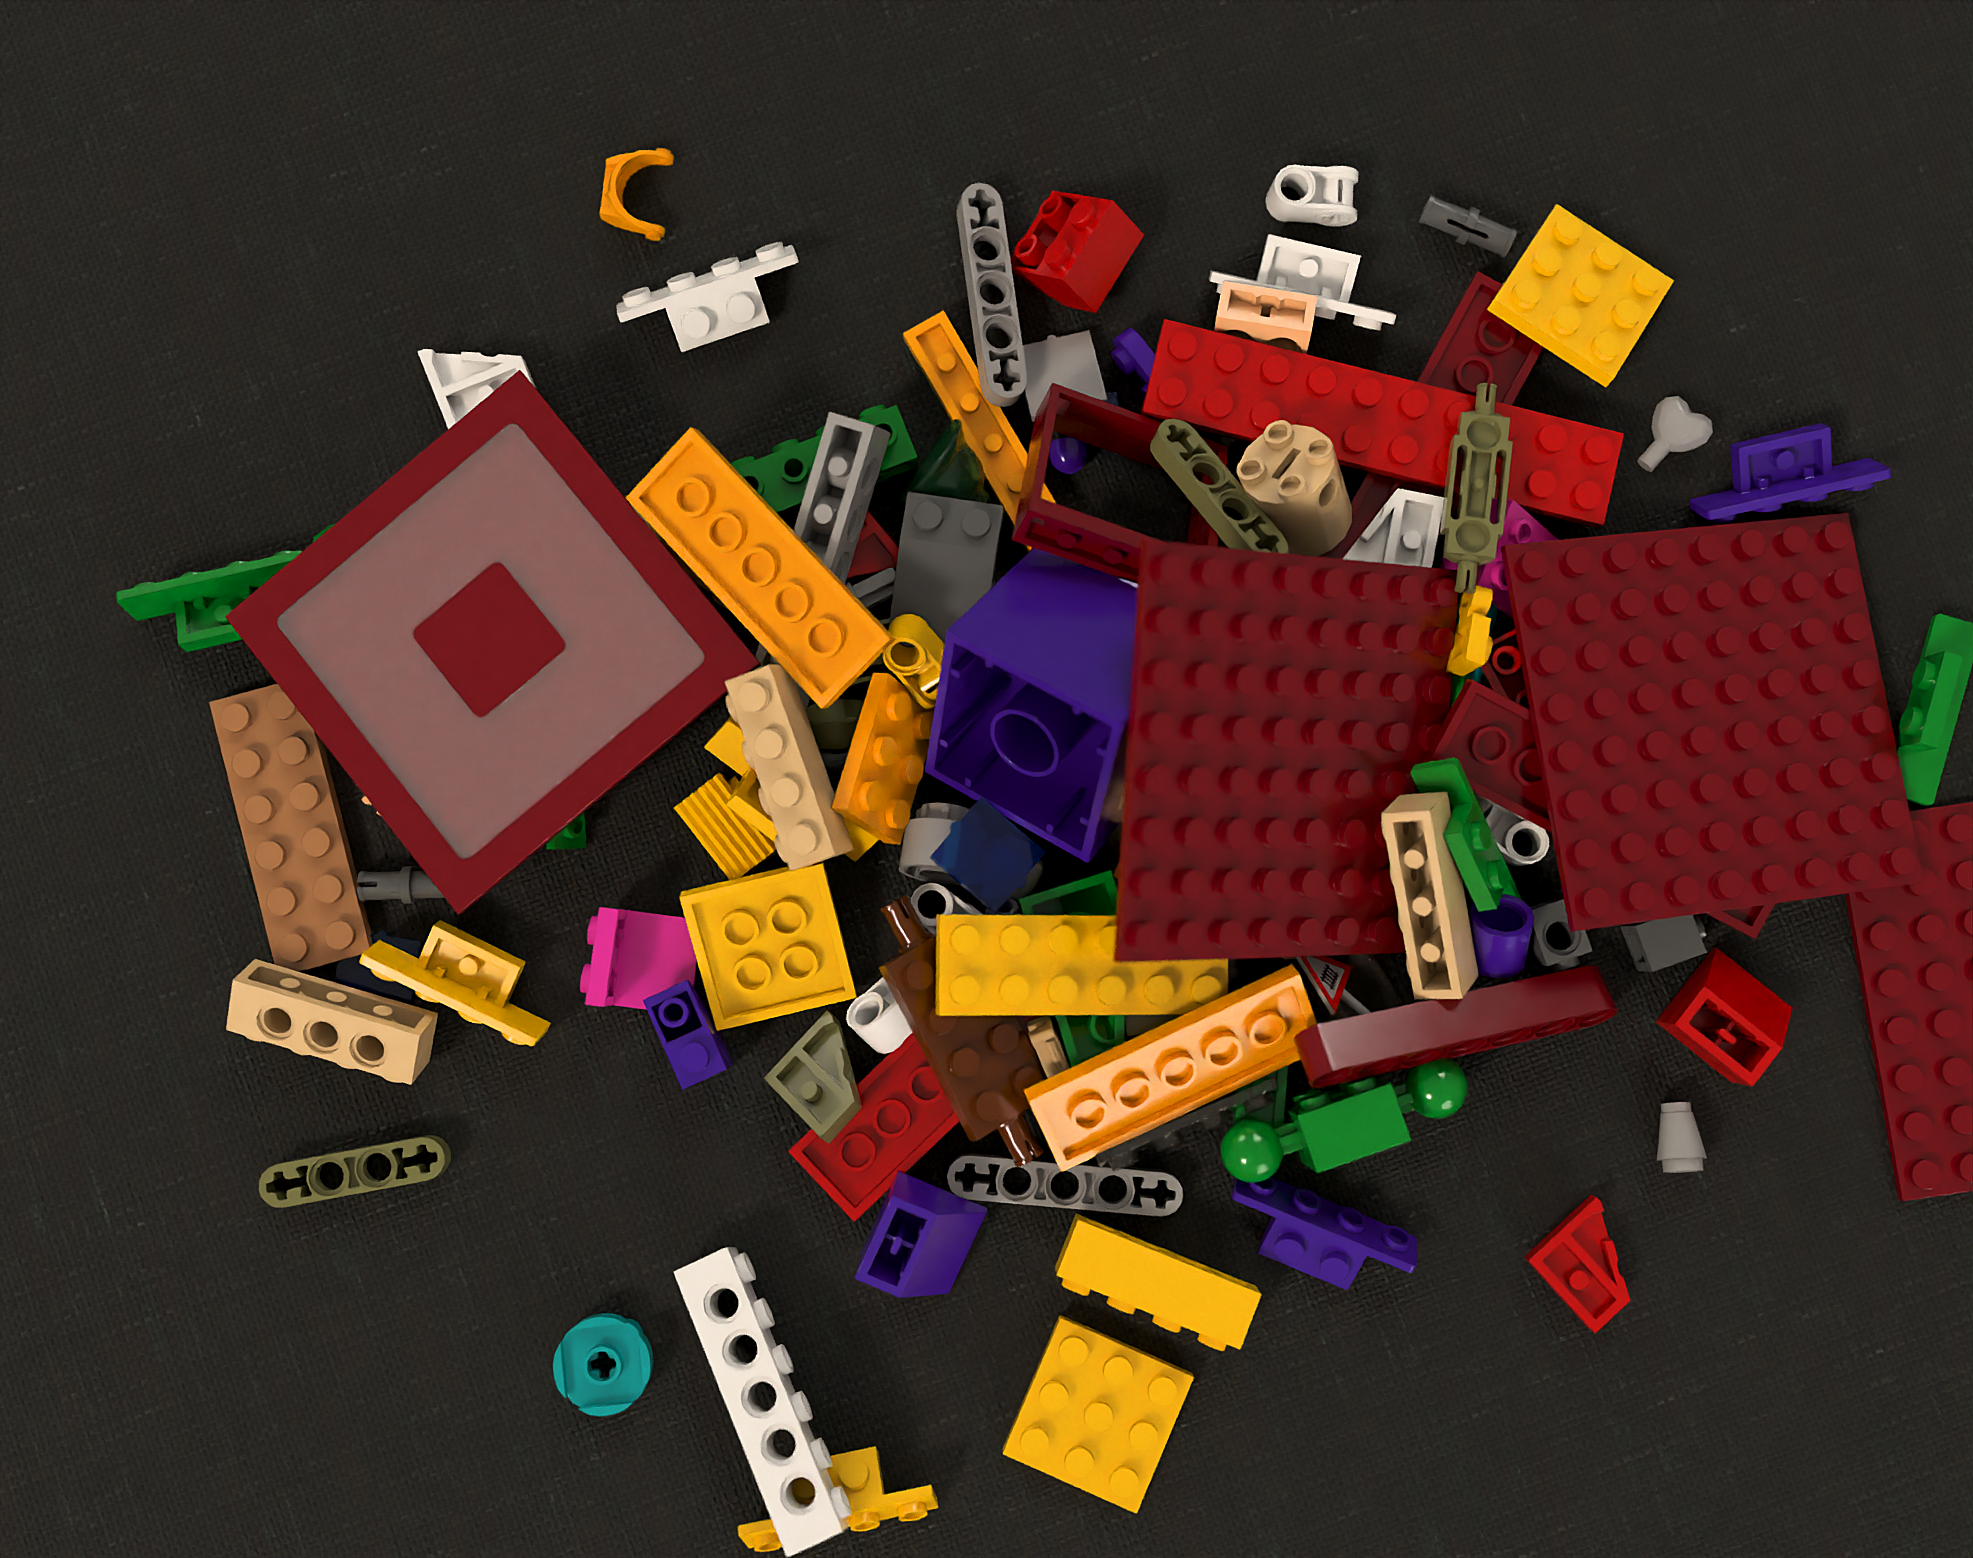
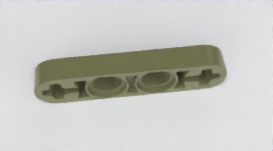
(1184, 451)
(355, 1171)

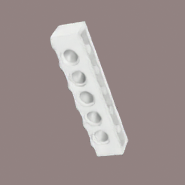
(796, 1523)

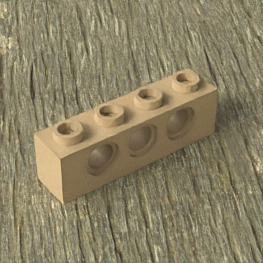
(331, 1021)

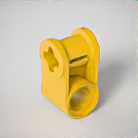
(919, 665)

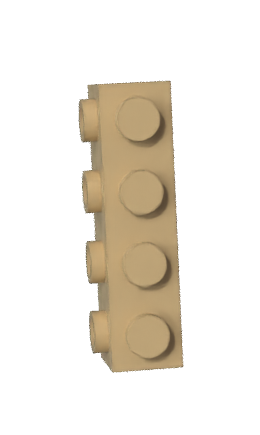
(788, 766)
(1429, 897)

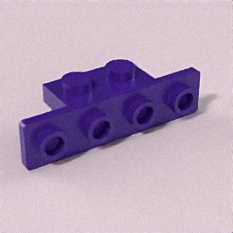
(1785, 470)
(1322, 1235)

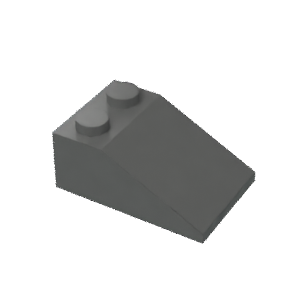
(944, 558)

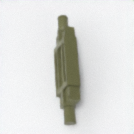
(1480, 439)

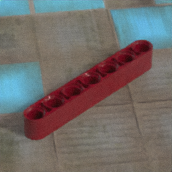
(1453, 1027)

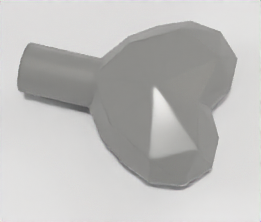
(1674, 431)

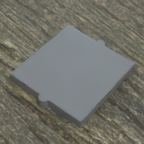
(1062, 361)

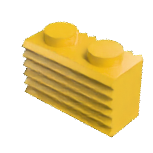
(723, 833)

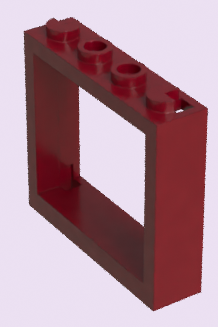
(1076, 534)

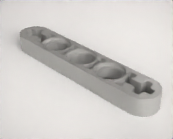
(986, 315)
(1086, 1196)

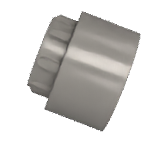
(923, 837)

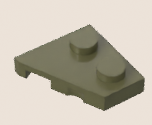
(819, 1079)

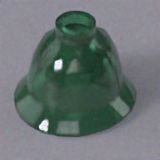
(950, 469)

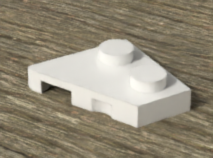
(467, 379)
(1401, 531)

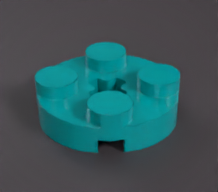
(585, 1386)

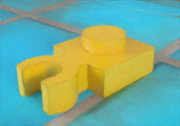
(1471, 636)

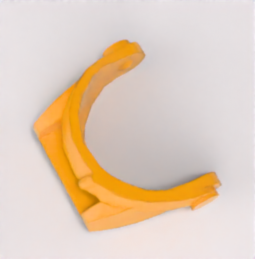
(617, 173)

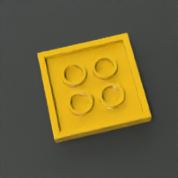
(1580, 295)
(768, 945)
(1098, 1413)

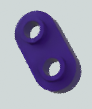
(1133, 356)

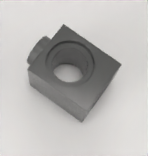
(1664, 941)
(1573, 943)

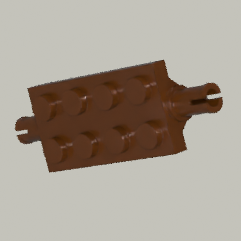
(976, 1058)

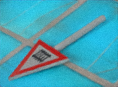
(1329, 981)

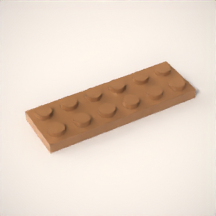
(291, 830)

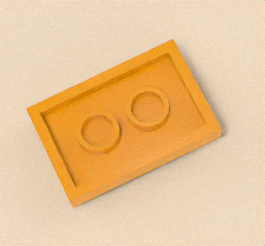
(885, 760)

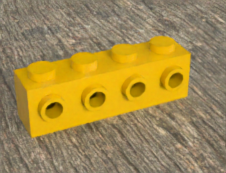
(1157, 1282)

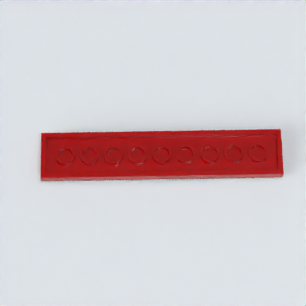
(1374, 419)

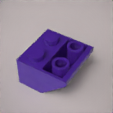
(918, 1239)

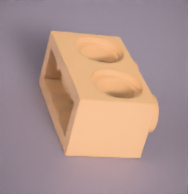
(1266, 315)

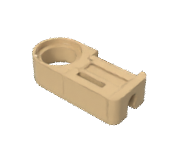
(1048, 1045)

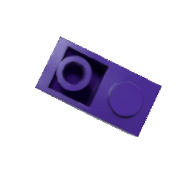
(688, 1034)

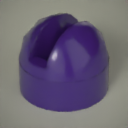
(1068, 454)

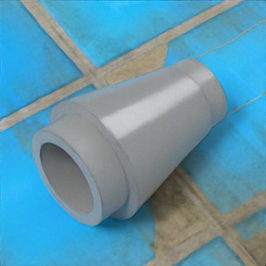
(1679, 1139)

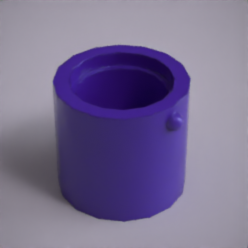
(1501, 937)

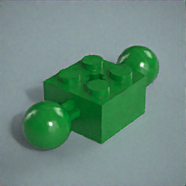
(1343, 1122)

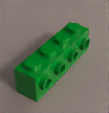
(785, 473)

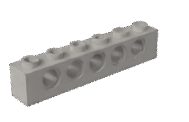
(837, 498)

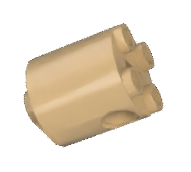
(1298, 486)

